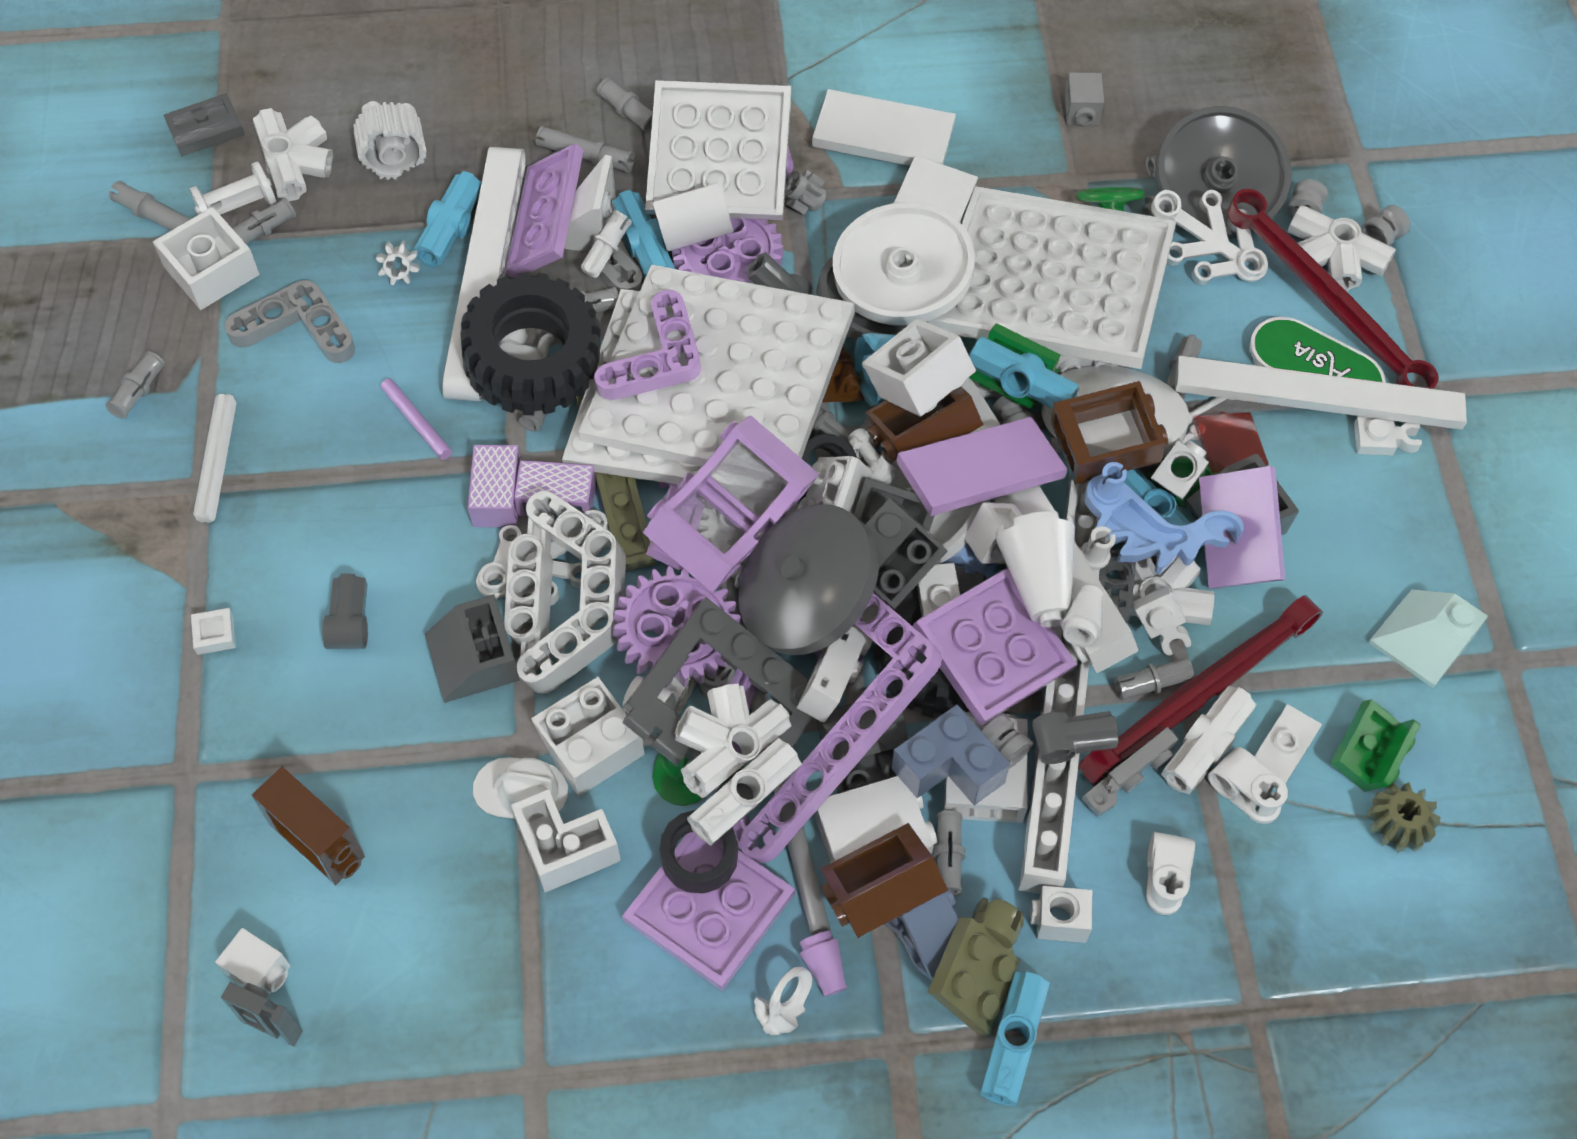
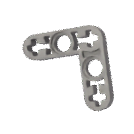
(294, 310)

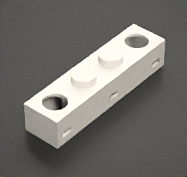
(835, 669)

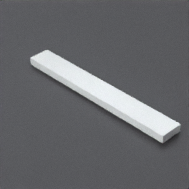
(1320, 392)

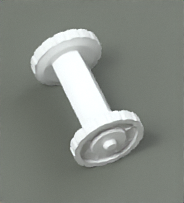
(236, 193)

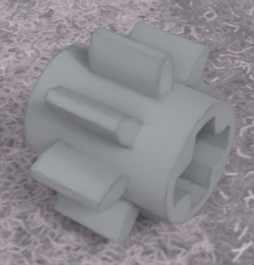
(805, 192)

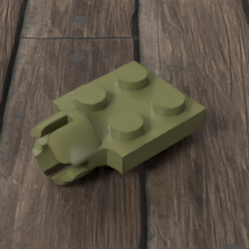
(979, 964)

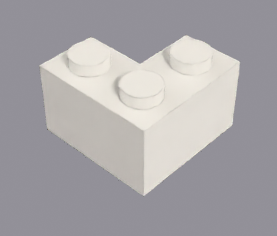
(563, 850)

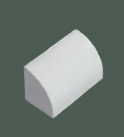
(693, 216)

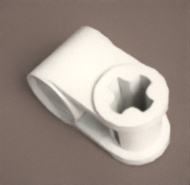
(1248, 785)
(1168, 867)

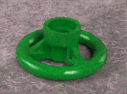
(1110, 197)

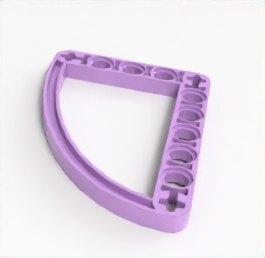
(846, 729)

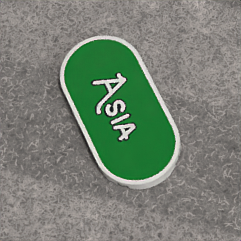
(1302, 348)

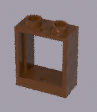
(1100, 404)
(954, 420)
(309, 826)
(882, 880)

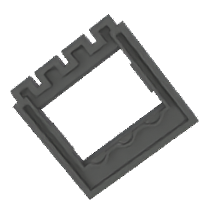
(740, 651)

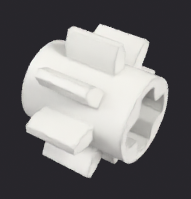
(388, 260)

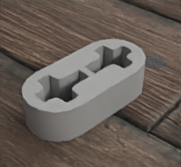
(622, 266)

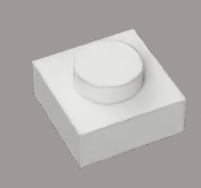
(213, 631)

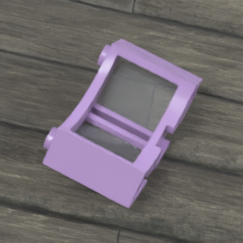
(730, 503)

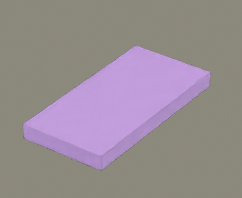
(544, 211)
(981, 466)

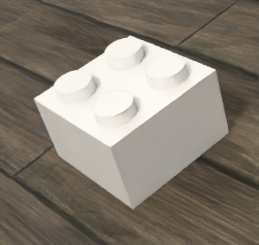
(206, 258)
(919, 367)

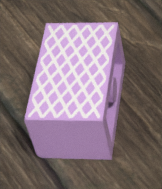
(570, 482)
(493, 485)

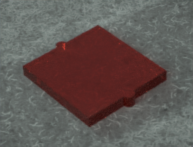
(1228, 439)

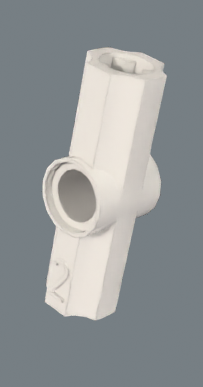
(1208, 739)
(726, 805)

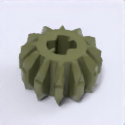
(1394, 804)

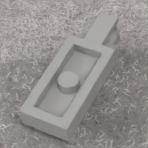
(1128, 774)

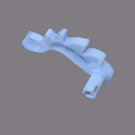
(1145, 530)

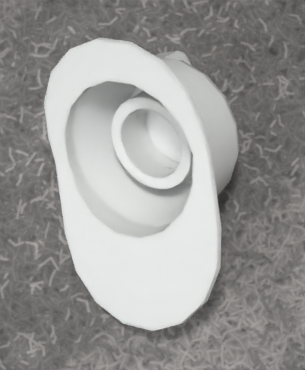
(515, 779)

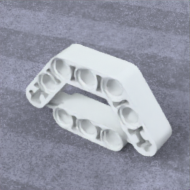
(538, 644)

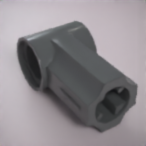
(769, 273)
(346, 623)
(1063, 737)

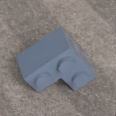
(952, 749)
(927, 932)

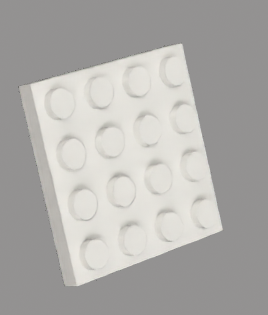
(723, 136)

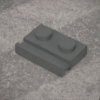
(204, 124)
(255, 1009)

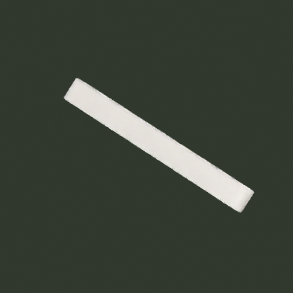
(486, 252)

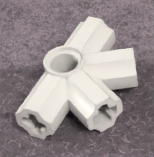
(292, 152)
(1340, 246)
(1194, 603)
(715, 734)

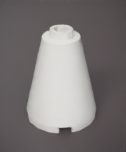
(1041, 563)

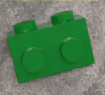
(1374, 747)

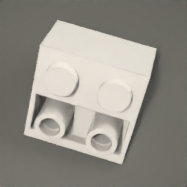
(838, 482)
(588, 736)

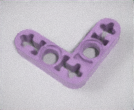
(664, 360)

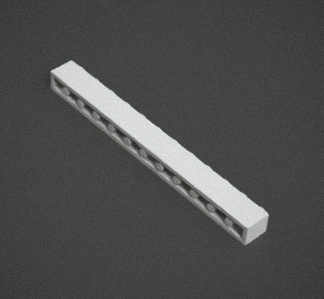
(1055, 784)

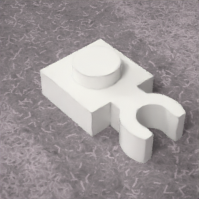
(1382, 437)
(1162, 617)

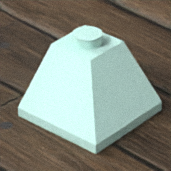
(1428, 633)

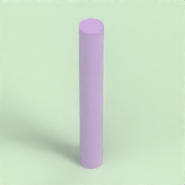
(416, 419)

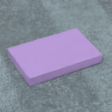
(1259, 550)

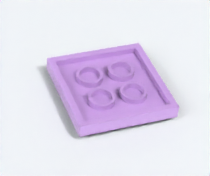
(994, 647)
(712, 929)

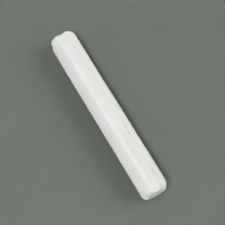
(215, 458)

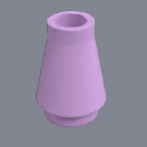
(824, 961)

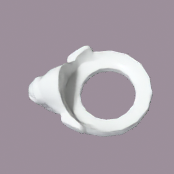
(783, 1016)

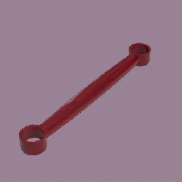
(1327, 289)
(1212, 681)

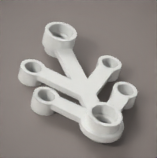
(1213, 240)
(498, 569)

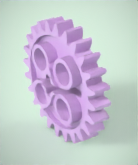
(733, 252)
(685, 595)

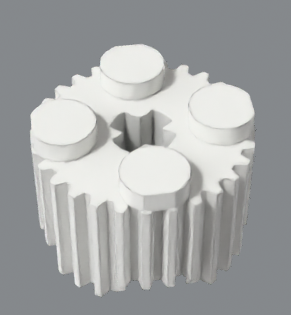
(389, 138)

